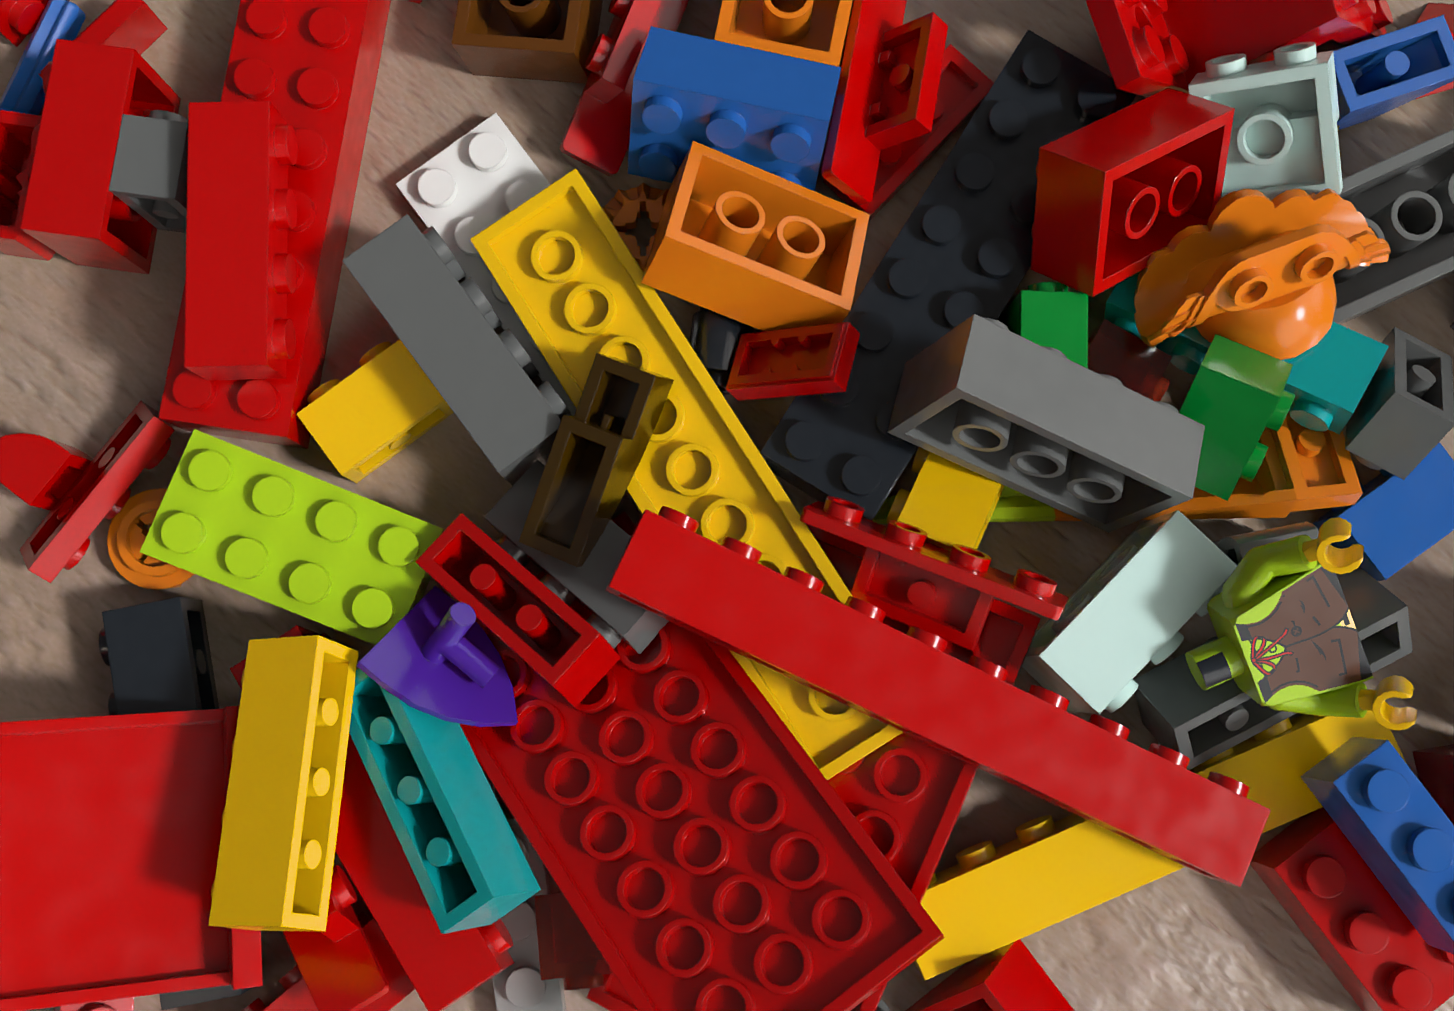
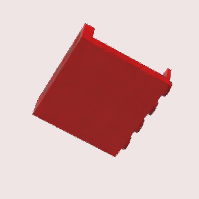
(115, 859)

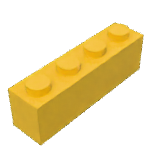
(285, 786)

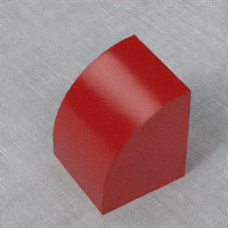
(39, 468)

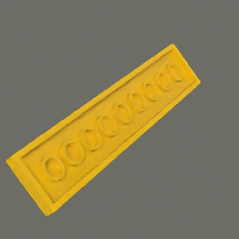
(586, 297)

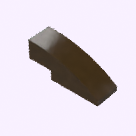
(594, 458)

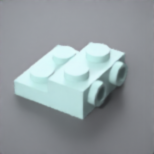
(1281, 120)

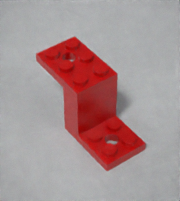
(1169, 41)

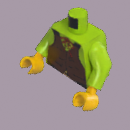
(1293, 636)

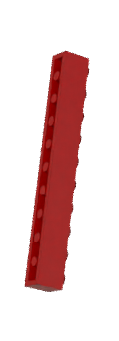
(937, 697)

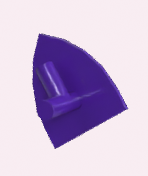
(444, 665)

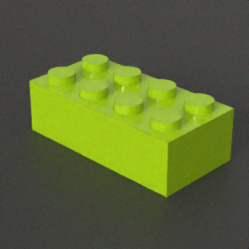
(290, 539)

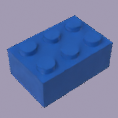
(732, 99)

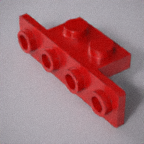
(882, 91)
(602, 117)
(928, 584)
(338, 962)

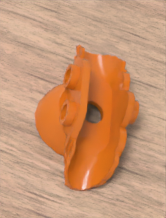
(1256, 271)

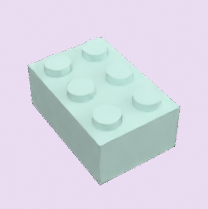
(1128, 614)

